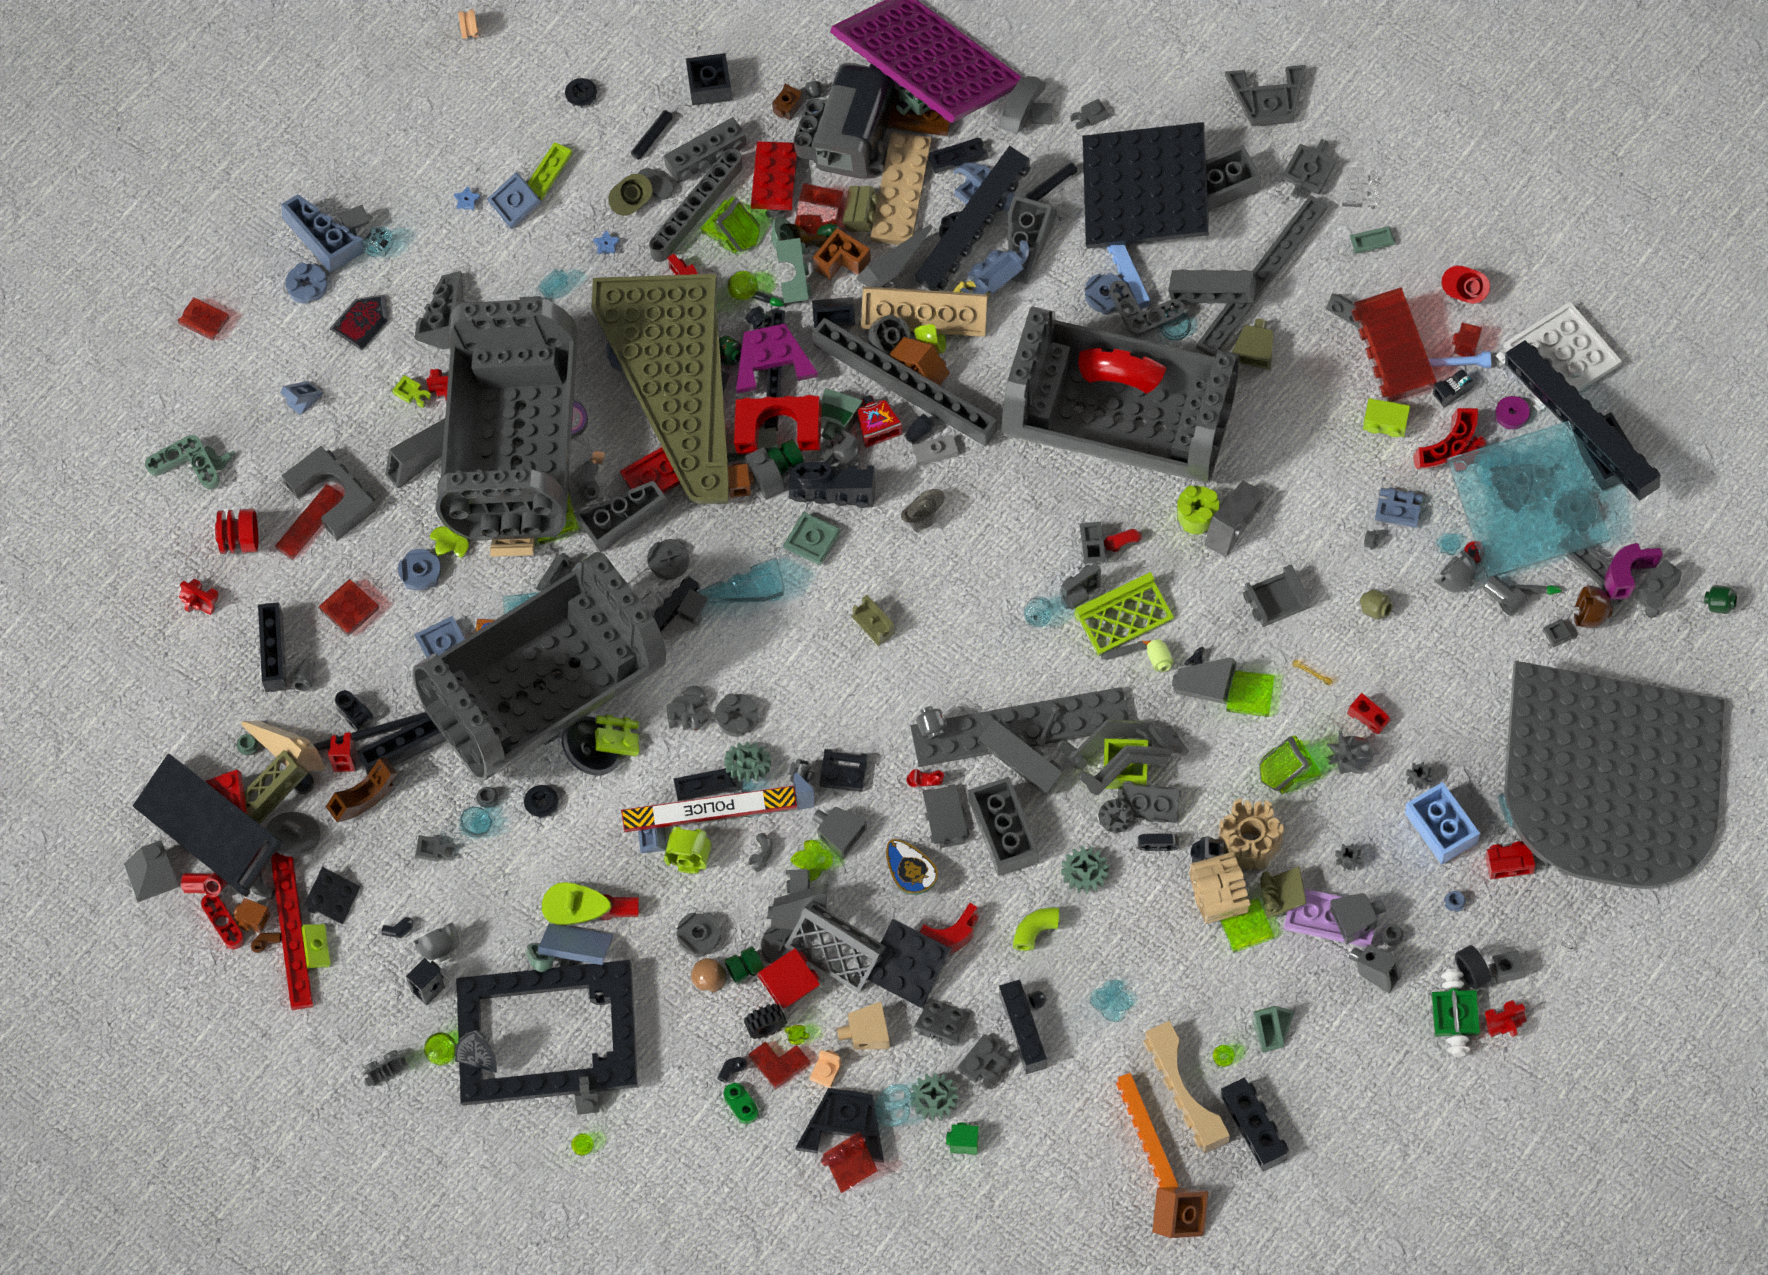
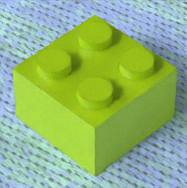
(1133, 772)

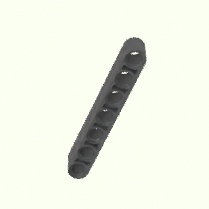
(695, 213)

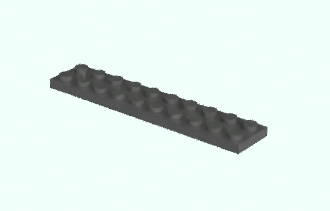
(1077, 718)

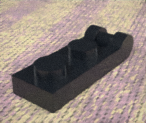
(957, 155)
(704, 784)

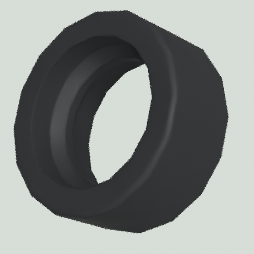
(1473, 967)

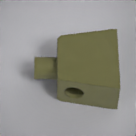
(1255, 345)

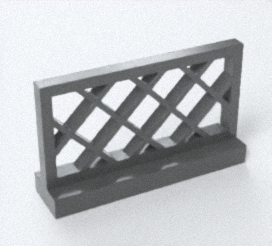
(840, 930)

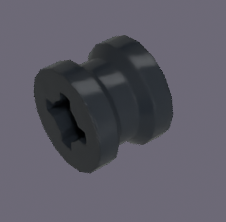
(758, 318)

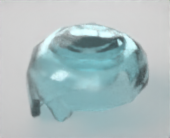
(475, 822)

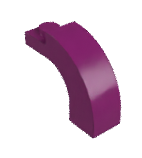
(1618, 577)

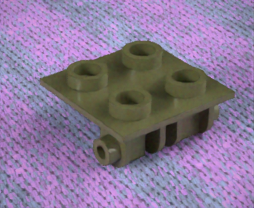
(1282, 891)

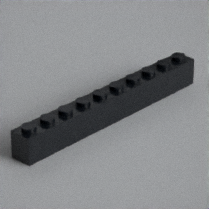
(1584, 420)

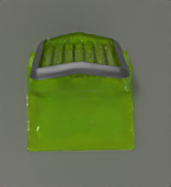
(732, 226)
(1288, 766)

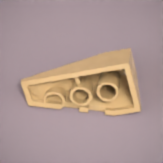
(278, 740)

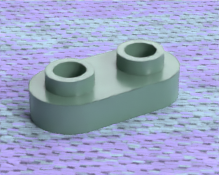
(538, 961)

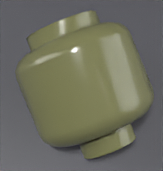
(1376, 604)

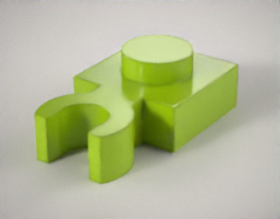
(410, 390)

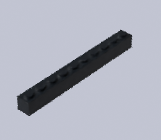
(775, 373)
(665, 613)

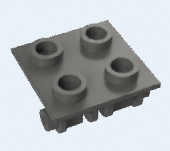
(941, 1021)
(372, 1068)

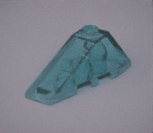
(759, 585)

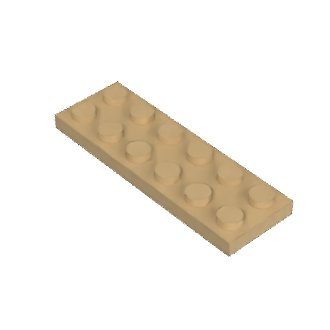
(901, 188)
(948, 311)

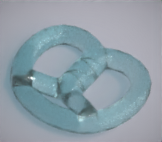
(893, 1105)

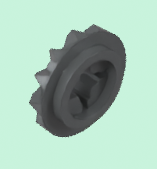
(1113, 806)

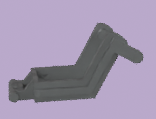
(1161, 739)

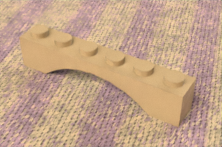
(1207, 1126)

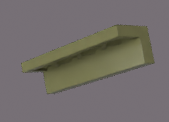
(281, 786)

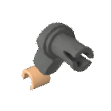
(586, 478)

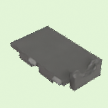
(1151, 801)
(945, 816)

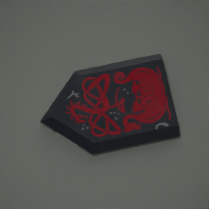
(362, 320)

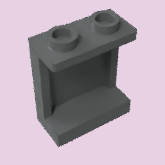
(1277, 597)

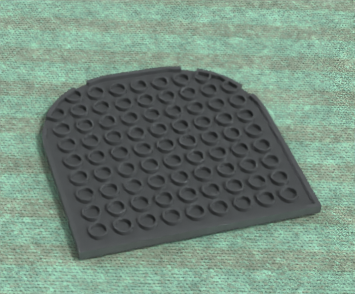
(1612, 775)

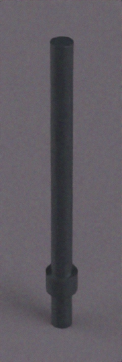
(373, 730)

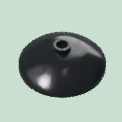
(581, 739)

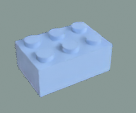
(1442, 823)

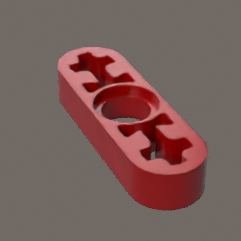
(222, 930)

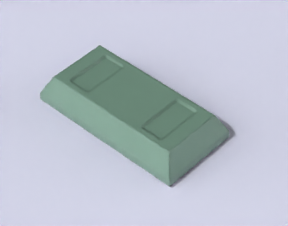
(1372, 239)

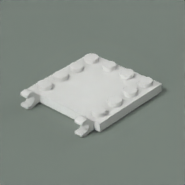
(1569, 346)

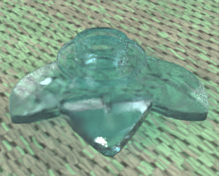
(1114, 1000)

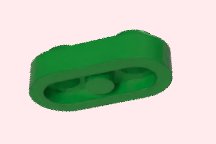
(740, 1102)

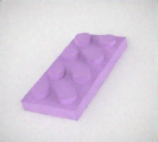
(1318, 920)

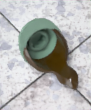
(785, 230)

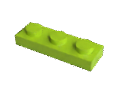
(549, 169)

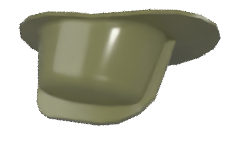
(630, 194)

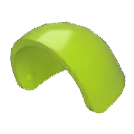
(928, 334)

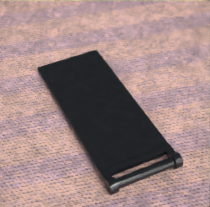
(206, 823)

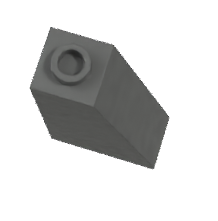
(415, 454)

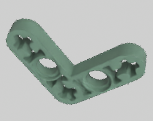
(191, 455)

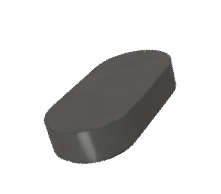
(661, 186)

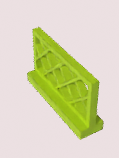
(1118, 596)

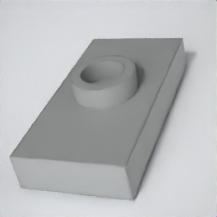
(935, 450)

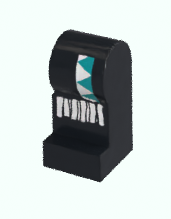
(1452, 387)

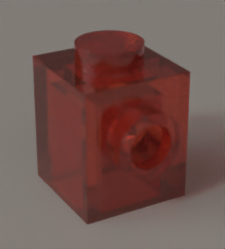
(1467, 340)

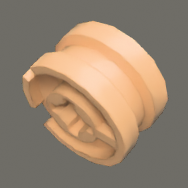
(468, 24)

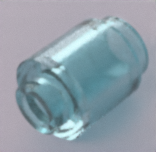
(553, 283)

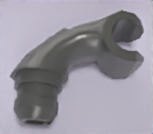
(766, 846)

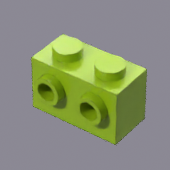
(1386, 418)

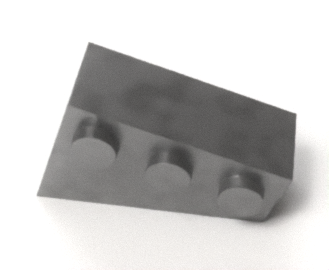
(1234, 517)

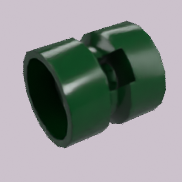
(787, 456)
(742, 966)

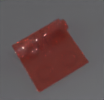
(849, 1162)

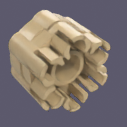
(1256, 820)
(1217, 888)

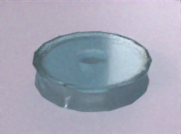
(1179, 332)

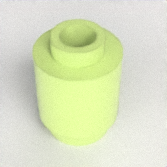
(1159, 655)

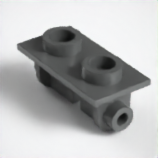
(1342, 308)
(558, 569)

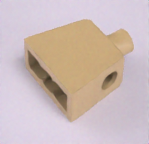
(866, 1028)

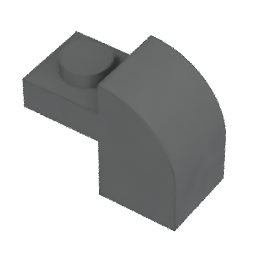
(766, 473)

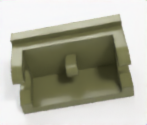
(873, 621)

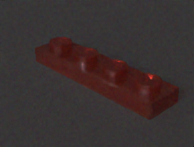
(308, 522)

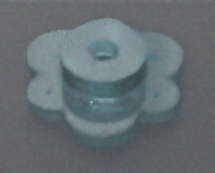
(1446, 539)

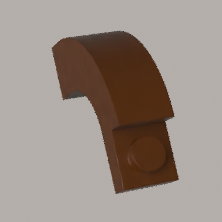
(364, 795)

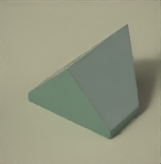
(1272, 1026)

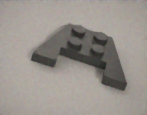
(1268, 103)

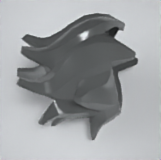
(1351, 754)

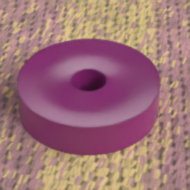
(1508, 420)

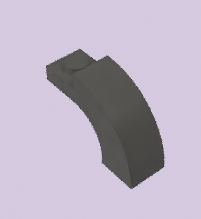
(1020, 103)

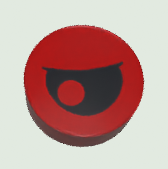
(1471, 549)

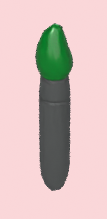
(1536, 589)

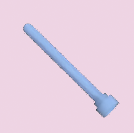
(1482, 359)

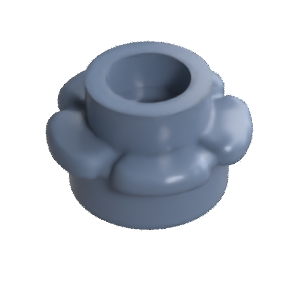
(1455, 895)

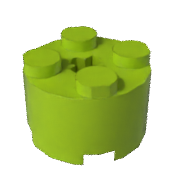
(1196, 508)
(688, 850)

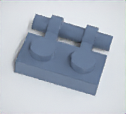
(1398, 512)

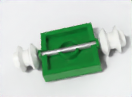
(1455, 1013)

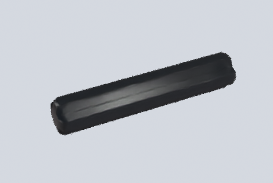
(651, 134)
(1052, 182)

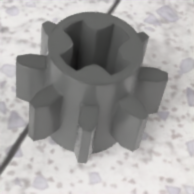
(801, 767)
(1419, 781)
(1346, 862)

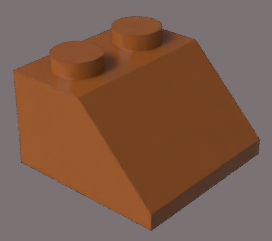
(1180, 1212)

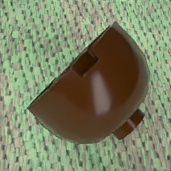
(1593, 607)

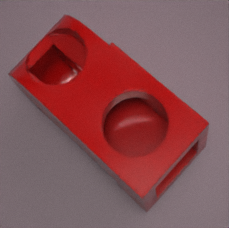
(1369, 714)

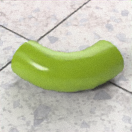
(1034, 924)

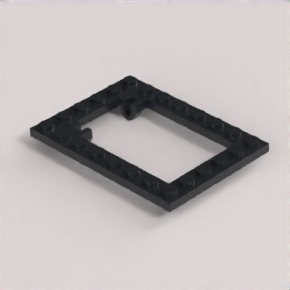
(608, 1073)

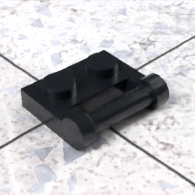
(840, 776)

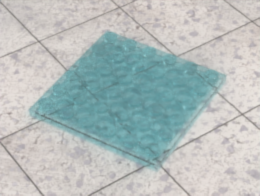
(1528, 499)

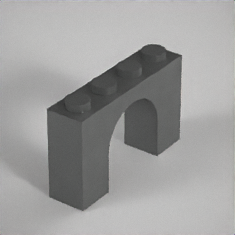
(322, 467)

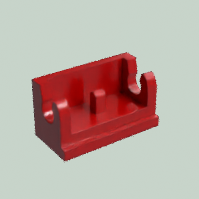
(343, 755)

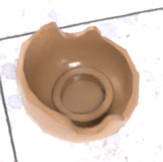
(708, 975)

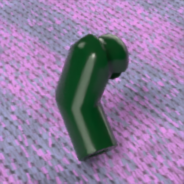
(827, 230)

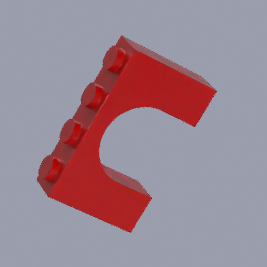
(752, 413)

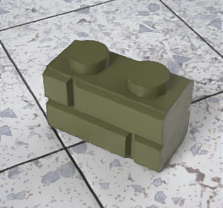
(860, 208)

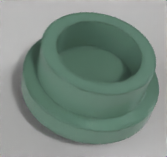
(247, 744)

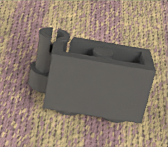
(1657, 587)

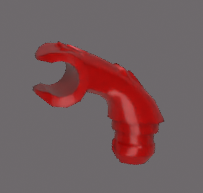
(1116, 541)
(919, 779)

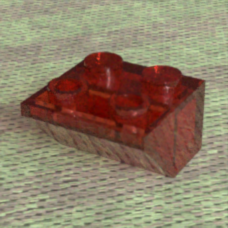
(818, 207)

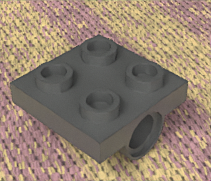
(1077, 588)

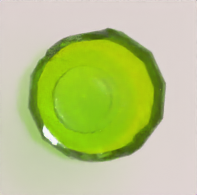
(742, 285)
(440, 1048)

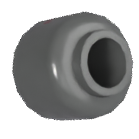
(931, 722)

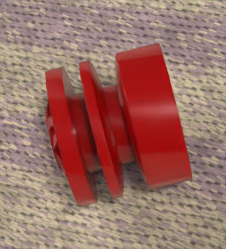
(237, 531)

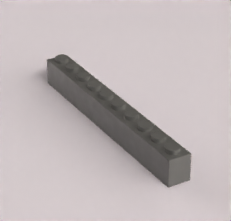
(904, 382)

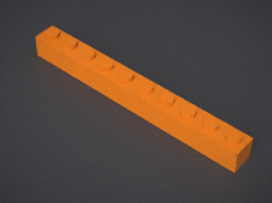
(1146, 1131)

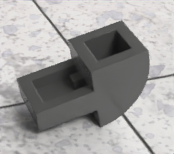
(1092, 542)

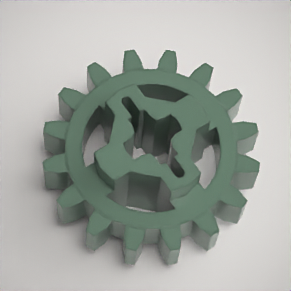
(747, 761)
(1094, 869)
(944, 1097)

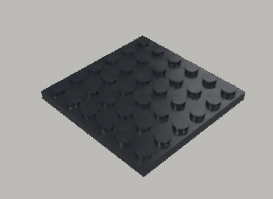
(1145, 185)

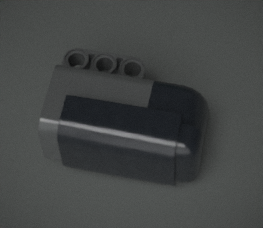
(848, 123)

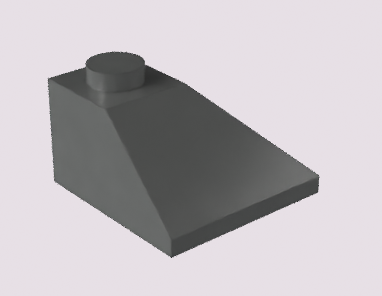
(150, 871)

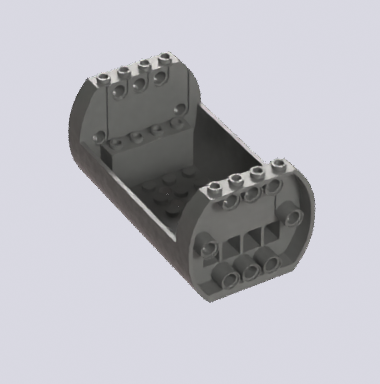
(499, 360)
(1189, 400)
(579, 618)

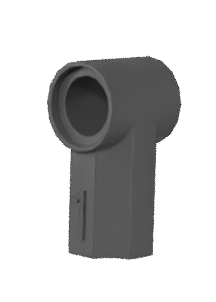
(1509, 599)

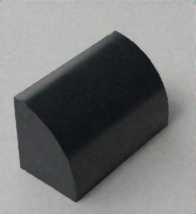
(836, 310)

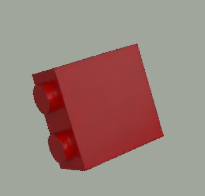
(789, 978)

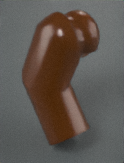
(264, 940)

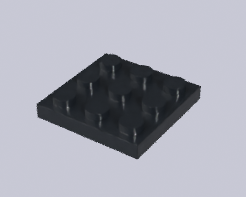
(909, 963)

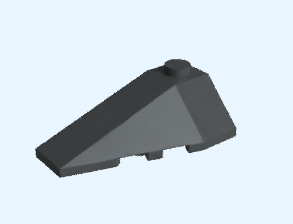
(1032, 223)

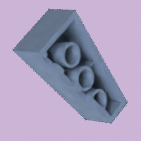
(324, 237)

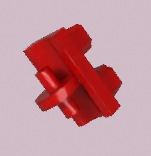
(437, 383)
(195, 598)
(1506, 1021)

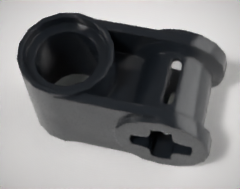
(355, 712)

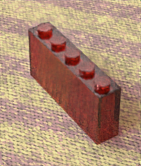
(1393, 345)

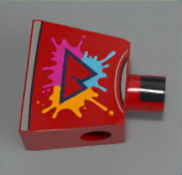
(877, 421)

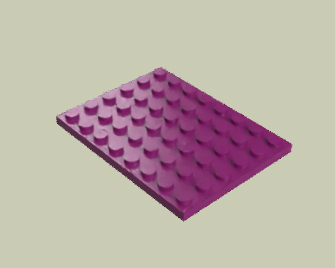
(927, 57)

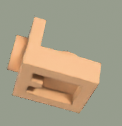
(826, 1068)

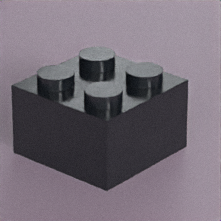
(708, 79)

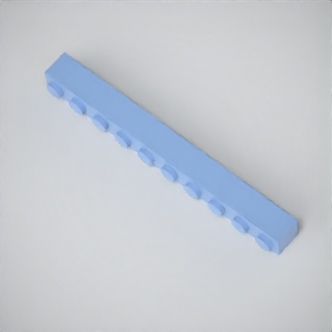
(1129, 274)

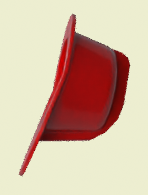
(1465, 284)

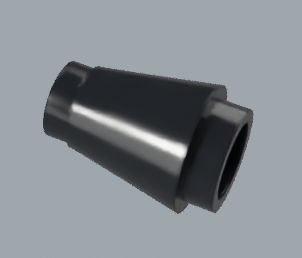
(920, 427)

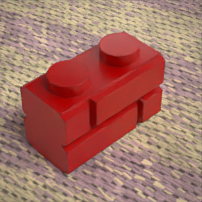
(1509, 860)

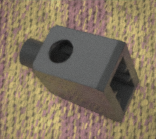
(839, 829)
(1355, 915)
(1377, 966)

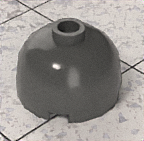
(887, 333)
(1458, 573)
(438, 943)

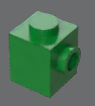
(963, 1138)

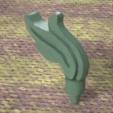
(218, 461)

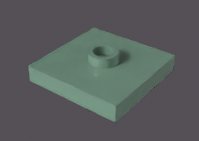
(812, 538)

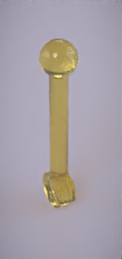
(1296, 664)

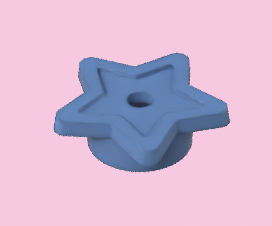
(466, 204)
(610, 247)

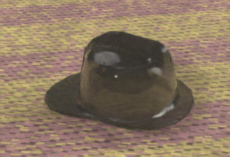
(922, 511)

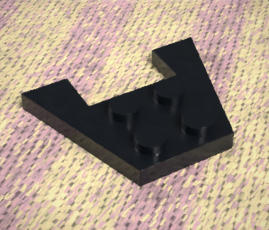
(845, 1115)

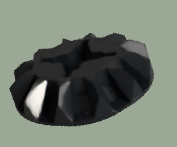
(583, 85)
(539, 792)

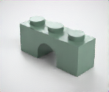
(792, 252)

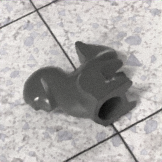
(846, 451)
(683, 711)

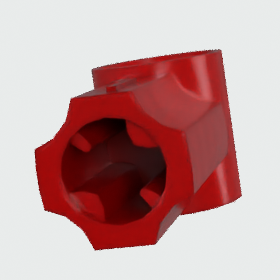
(202, 883)
(621, 907)

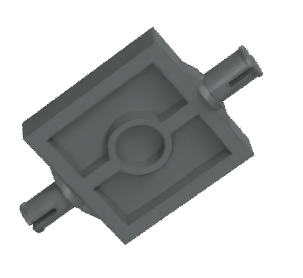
(1309, 168)

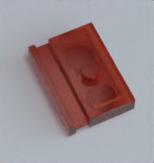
(203, 318)

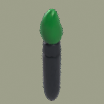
(774, 301)

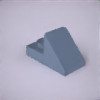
(301, 395)

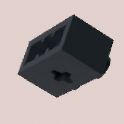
(426, 981)

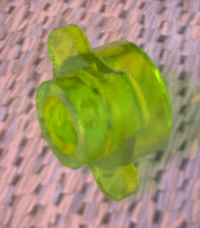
(796, 1034)

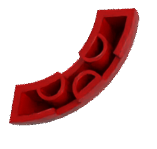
(1120, 367)
(1461, 431)

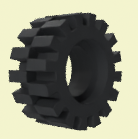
(765, 1021)

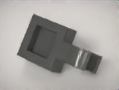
(586, 1099)

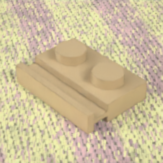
(512, 547)

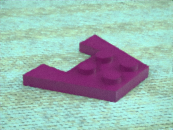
(769, 349)

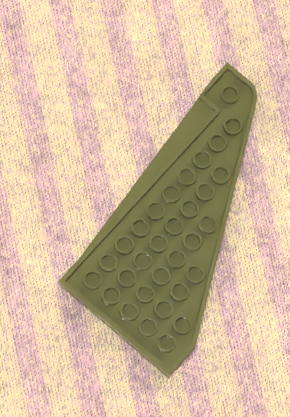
(671, 356)

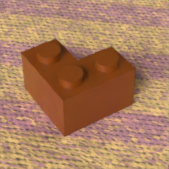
(838, 251)
(922, 359)

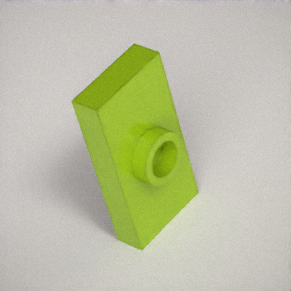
(316, 946)

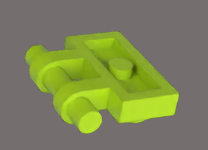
(617, 741)

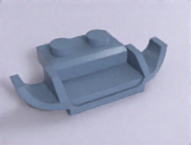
(975, 176)
(997, 269)

